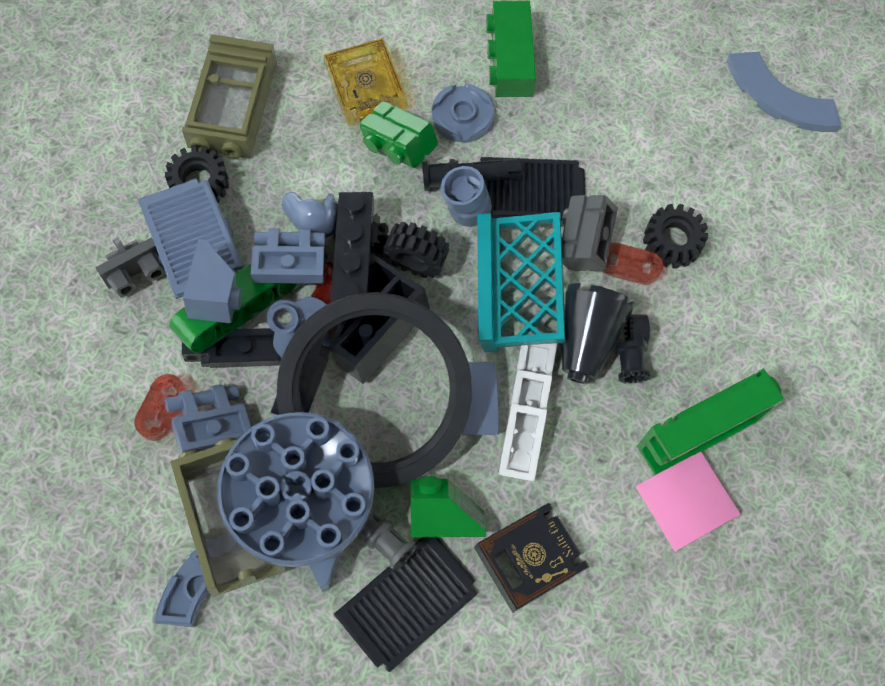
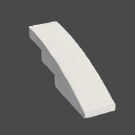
(527, 411)

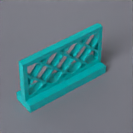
(491, 287)

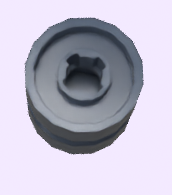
(465, 195)

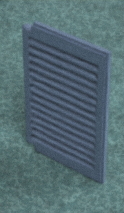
(176, 223)

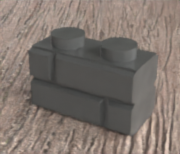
(588, 232)

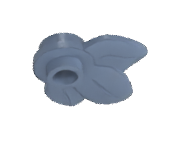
(300, 313)

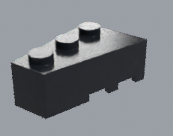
(365, 343)

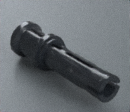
(490, 170)

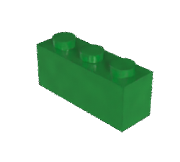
(511, 49)

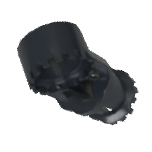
(633, 350)

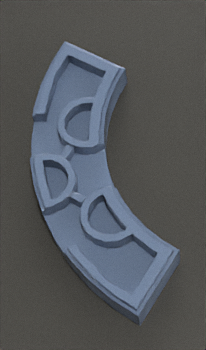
(777, 99)
(183, 595)

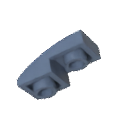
(483, 413)

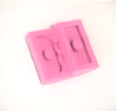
(687, 501)

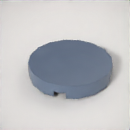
(462, 113)

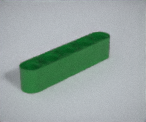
(256, 297)

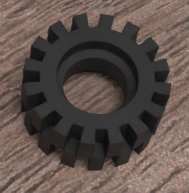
(198, 161)
(685, 222)
(416, 249)

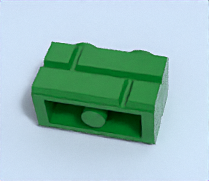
(398, 135)

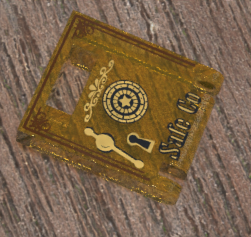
(364, 83)

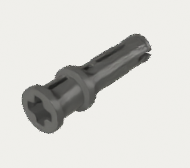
(387, 541)

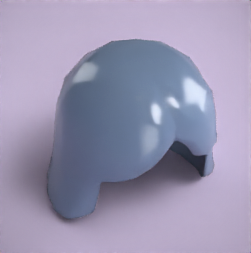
(311, 213)

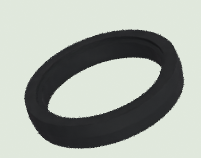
(460, 382)

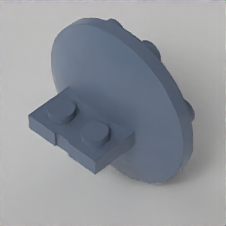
(295, 489)

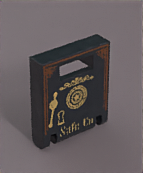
(538, 551)

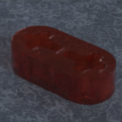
(631, 262)
(153, 403)

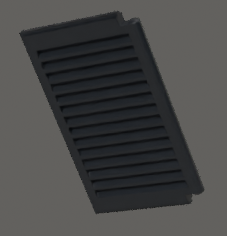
(543, 188)
(407, 604)

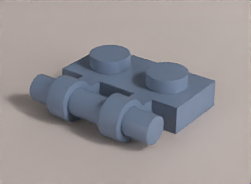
(288, 257)
(207, 427)

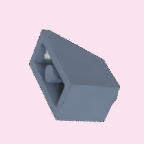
(211, 287)

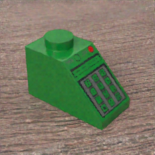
(443, 510)

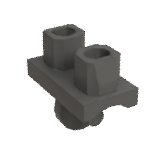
(129, 261)

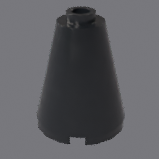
(591, 329)

